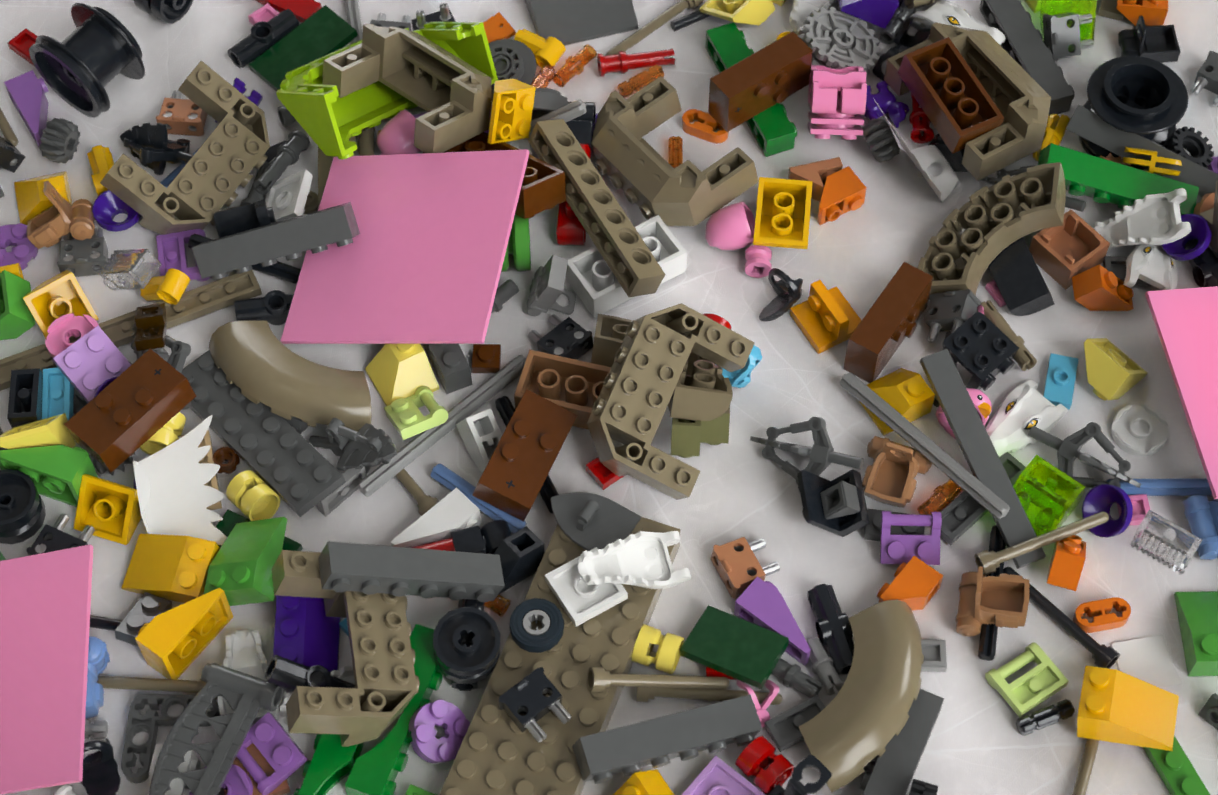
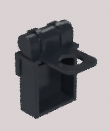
(1150, 42)

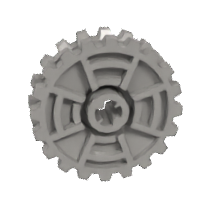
(840, 40)

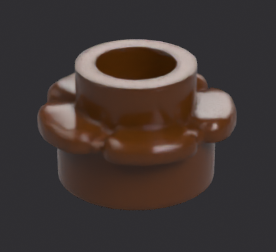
(226, 454)

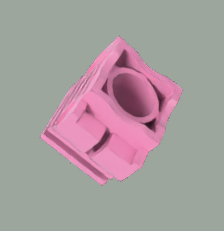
(836, 101)

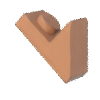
(817, 173)

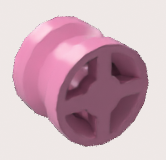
(758, 261)

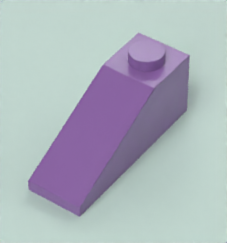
(30, 100)
(766, 607)

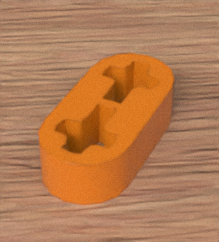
(704, 127)
(1100, 611)

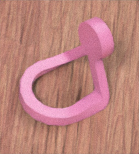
(761, 709)

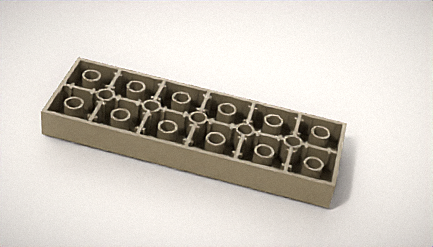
(511, 762)

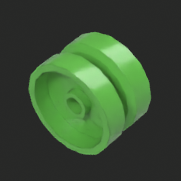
(518, 246)

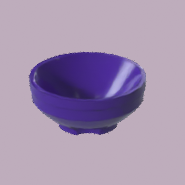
(107, 207)
(1199, 230)
(1101, 499)

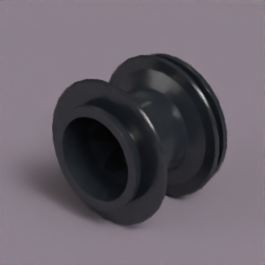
(88, 59)
(1136, 98)

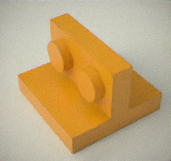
(825, 317)

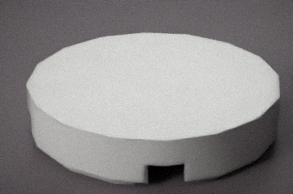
(1139, 429)

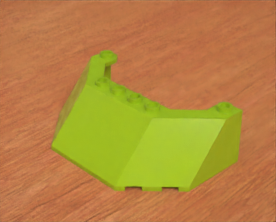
(335, 119)

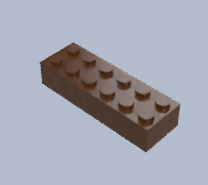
(542, 183)

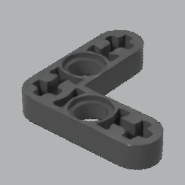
(149, 723)

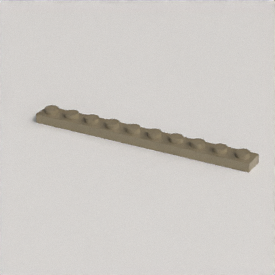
(119, 329)

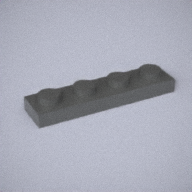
(966, 511)

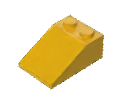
(783, 213)
(170, 566)
(183, 632)
(1125, 710)

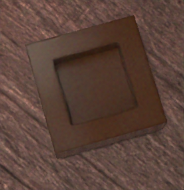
(486, 358)

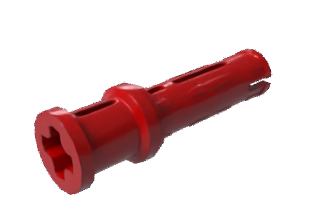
(622, 62)
(920, 125)

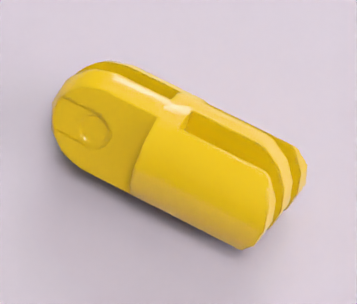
(1054, 132)
(1153, 160)

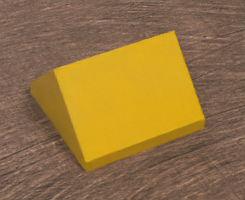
(107, 508)

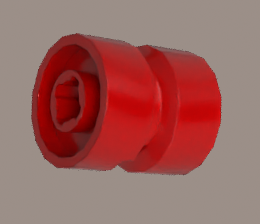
(757, 757)

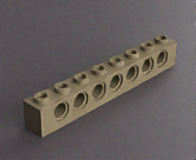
(598, 209)

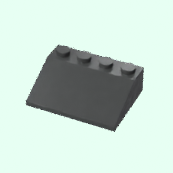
(581, 19)

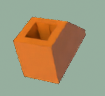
(1153, 11)
(841, 194)
(1102, 290)
(1067, 562)
(913, 584)

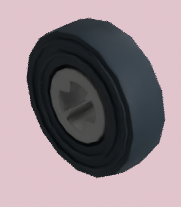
(536, 610)

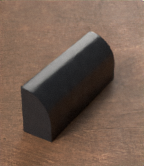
(1020, 280)

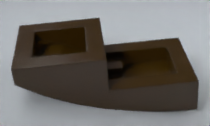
(151, 327)

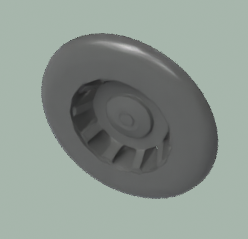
(503, 56)

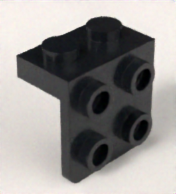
(243, 218)
(981, 350)
(810, 488)

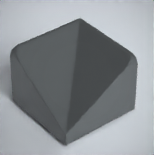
(840, 500)

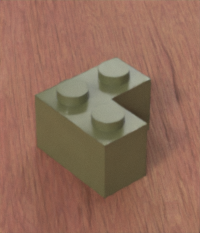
(689, 433)

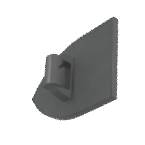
(592, 519)

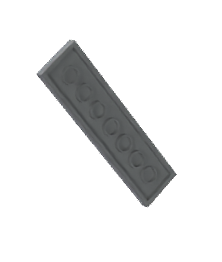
(261, 438)

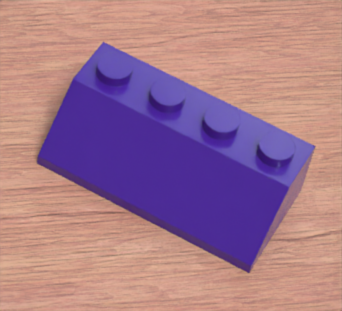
(306, 633)

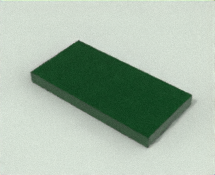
(311, 40)

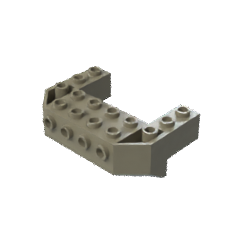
(425, 74)
(1009, 86)
(213, 170)
(679, 194)
(642, 386)
(379, 655)

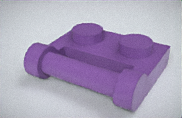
(173, 254)
(902, 547)
(276, 748)

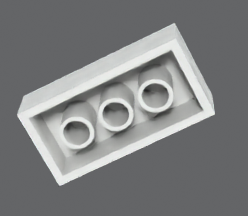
(596, 282)

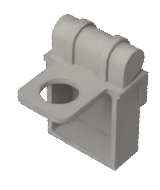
(548, 286)

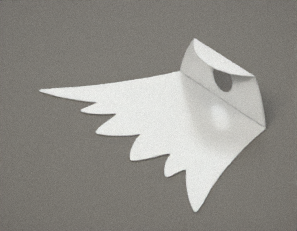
(923, 158)
(174, 490)

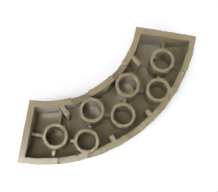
(992, 223)
(287, 381)
(701, 389)
(874, 695)

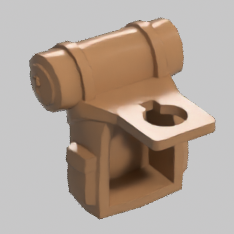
(60, 220)
(892, 472)
(991, 601)

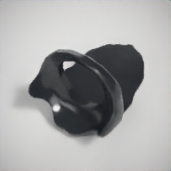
(788, 293)
(100, 769)

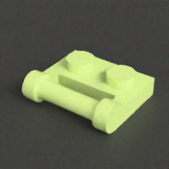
(407, 417)
(1032, 686)

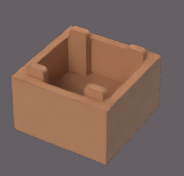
(1068, 249)

